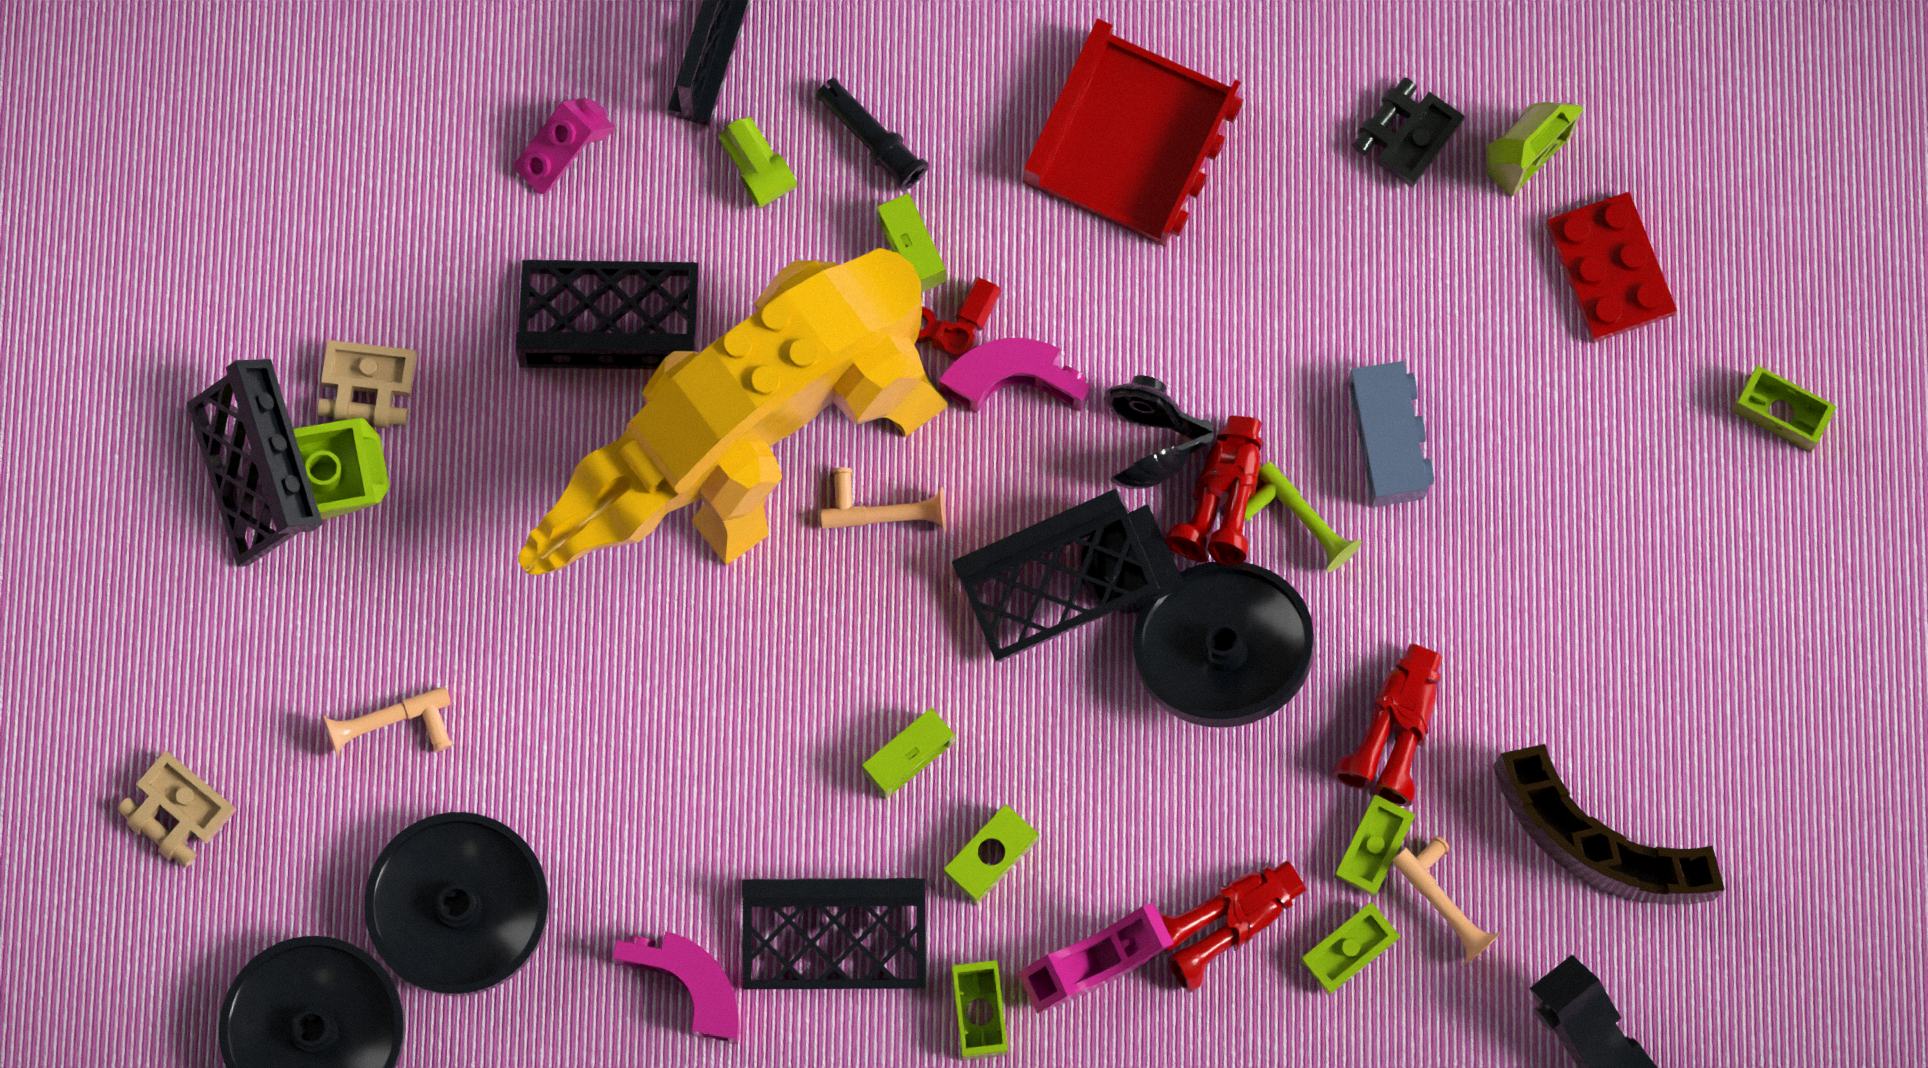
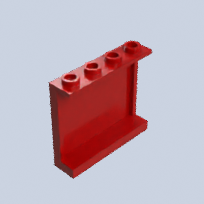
(1131, 136)

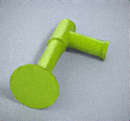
(1279, 486)

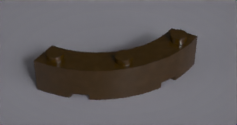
(1592, 848)

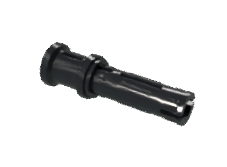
(884, 146)

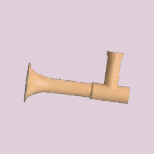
(848, 516)
(424, 704)
(1416, 872)

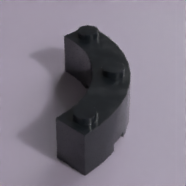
(1585, 1019)

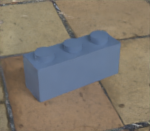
(1390, 433)

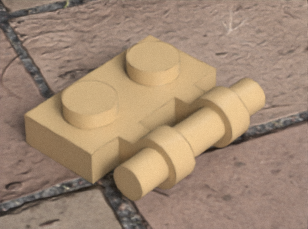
(367, 369)
(185, 798)

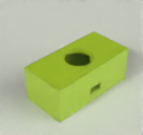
(906, 228)
(1810, 410)
(892, 765)
(977, 878)
(975, 982)

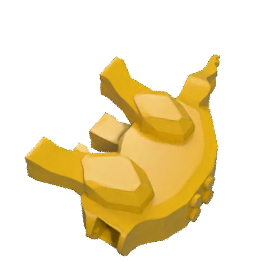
(716, 412)

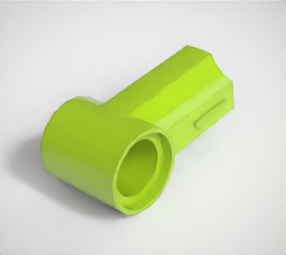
(762, 171)

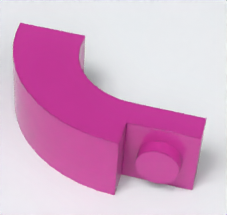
(1012, 363)
(1096, 959)
(687, 962)

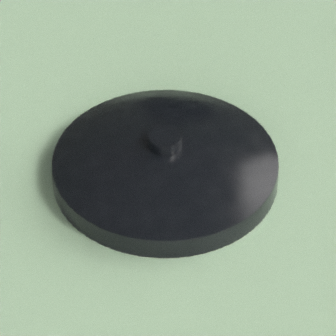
(1225, 645)
(456, 904)
(312, 1008)

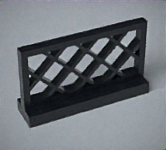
(707, 60)
(600, 348)
(272, 456)
(1041, 540)
(834, 892)

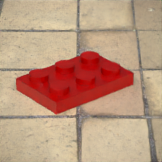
(1611, 267)

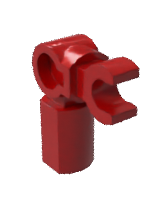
(959, 337)

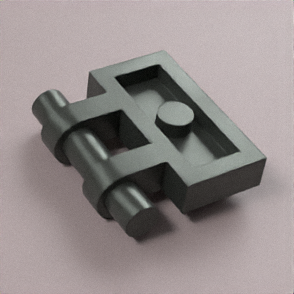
(1419, 139)

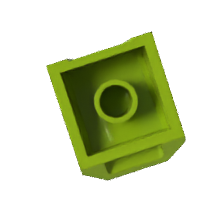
(1530, 143)
(343, 465)

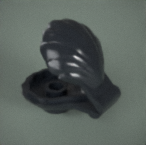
(1148, 405)

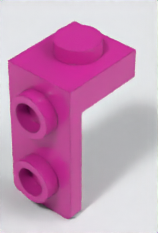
(561, 140)

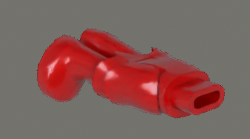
(1227, 479)
(1406, 707)
(1246, 908)

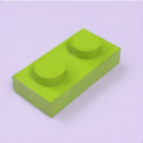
(1374, 845)
(1350, 948)

